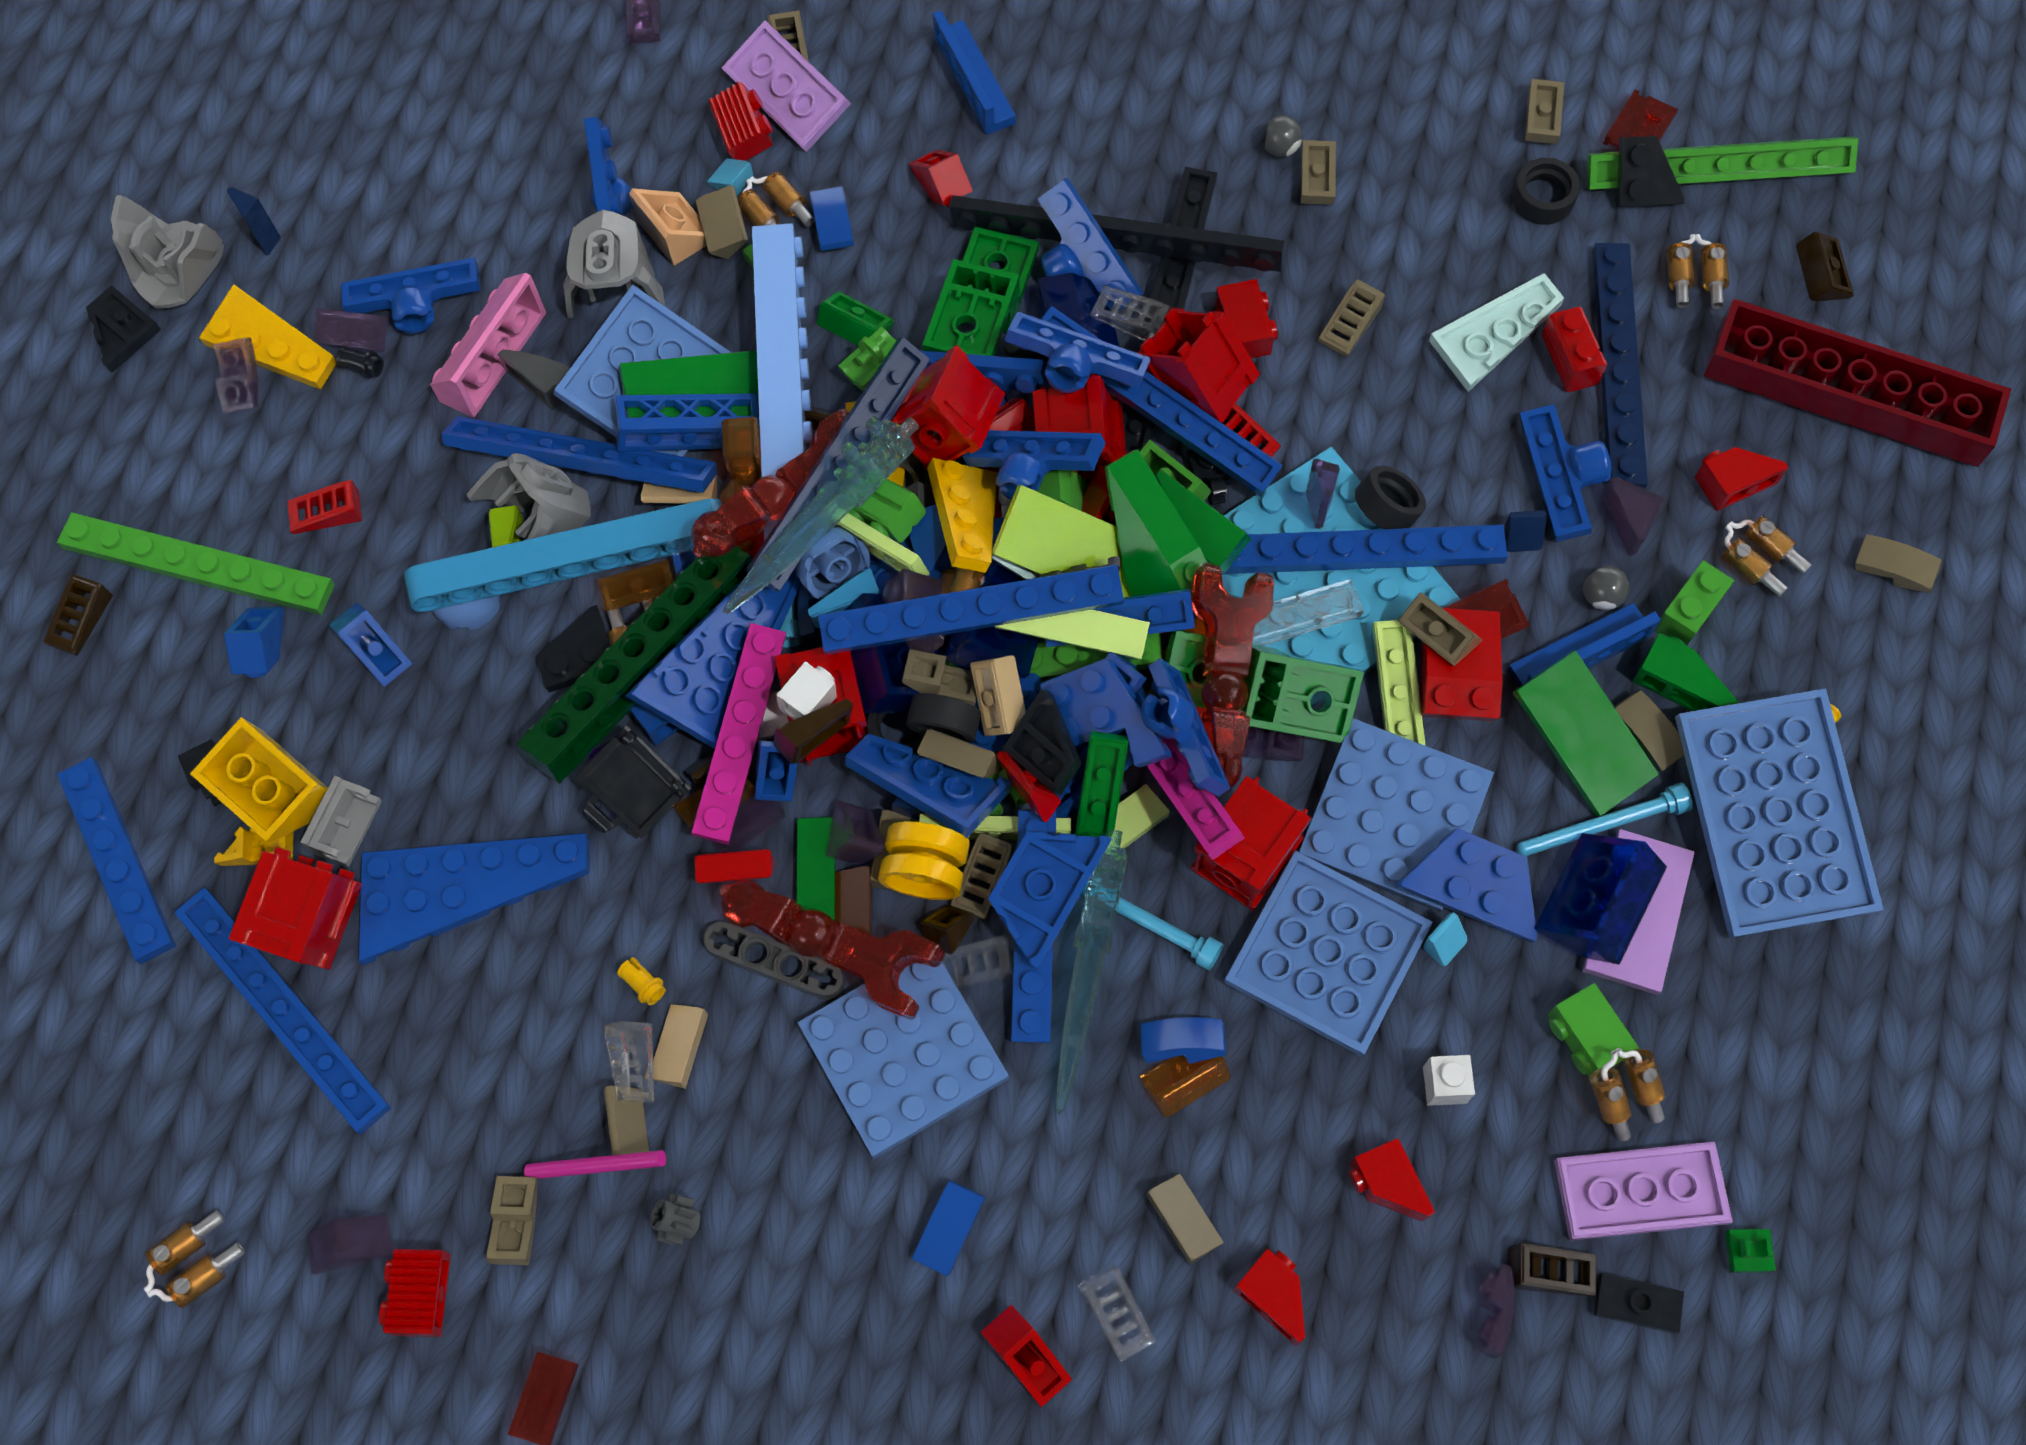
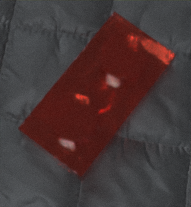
(543, 1399)

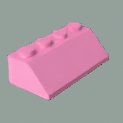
(474, 362)

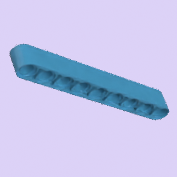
(554, 557)

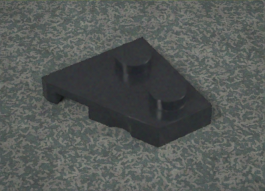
(1645, 174)
(119, 327)
(574, 651)
(1044, 744)

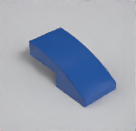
(831, 218)
(1187, 1036)
(948, 1228)

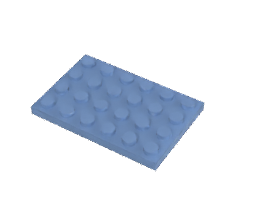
(1778, 813)

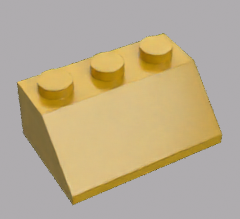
(260, 782)

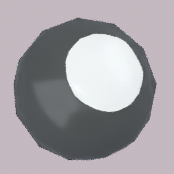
(1283, 136)
(1606, 588)

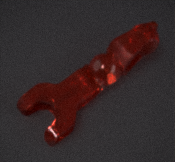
(753, 507)
(1227, 658)
(847, 948)

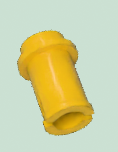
(647, 987)

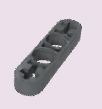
(772, 964)

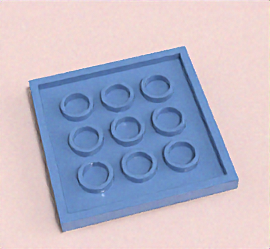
(632, 333)
(1391, 807)
(1328, 953)
(902, 1071)

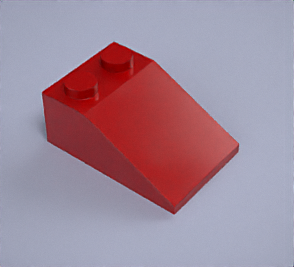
(1474, 684)

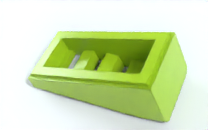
(503, 524)

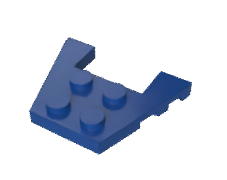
(1103, 702)

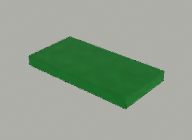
(692, 375)
(1585, 733)

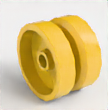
(924, 860)

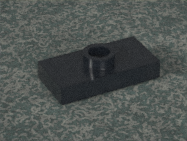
(1639, 1303)

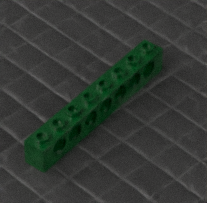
(598, 696)

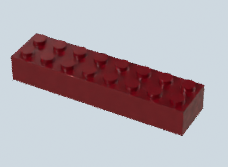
(1858, 383)

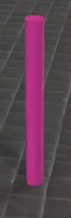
(596, 1164)

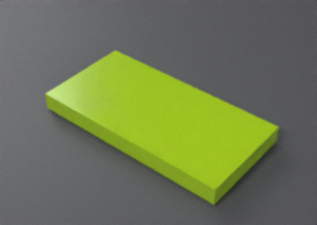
(1053, 536)

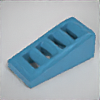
(844, 596)

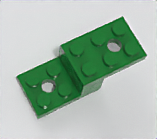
(981, 293)
(1280, 688)

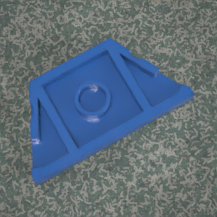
(1477, 882)
(1044, 887)

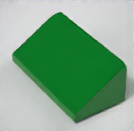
(851, 318)

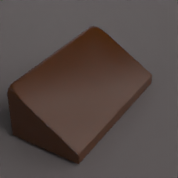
(854, 898)

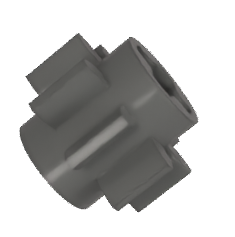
(675, 1219)

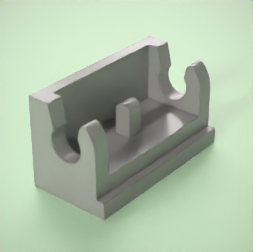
(341, 821)

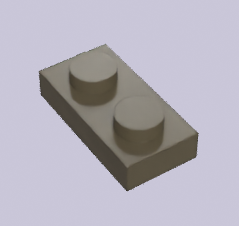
(1544, 111)
(1318, 172)

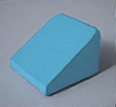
(732, 173)
(1446, 940)

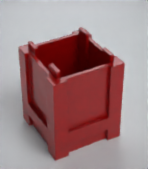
(1201, 360)
(952, 408)
(1083, 412)
(842, 669)
(1271, 837)
(296, 908)

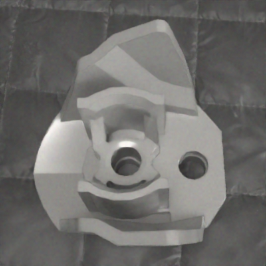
(607, 253)
(161, 258)
(520, 481)

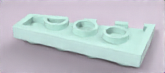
(1490, 333)

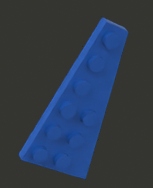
(698, 674)
(444, 887)

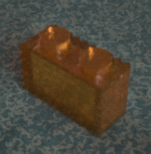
(742, 449)

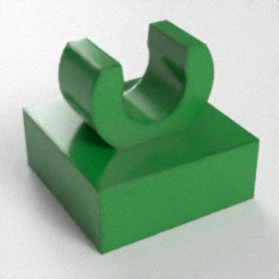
(1750, 1251)

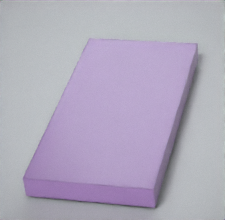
(787, 85)
(1650, 948)
(1642, 1191)

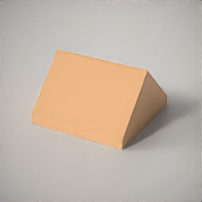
(669, 222)

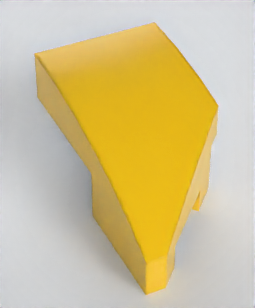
(249, 847)

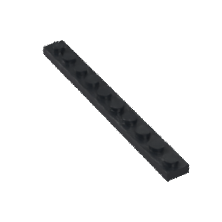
(1126, 234)
(1174, 278)

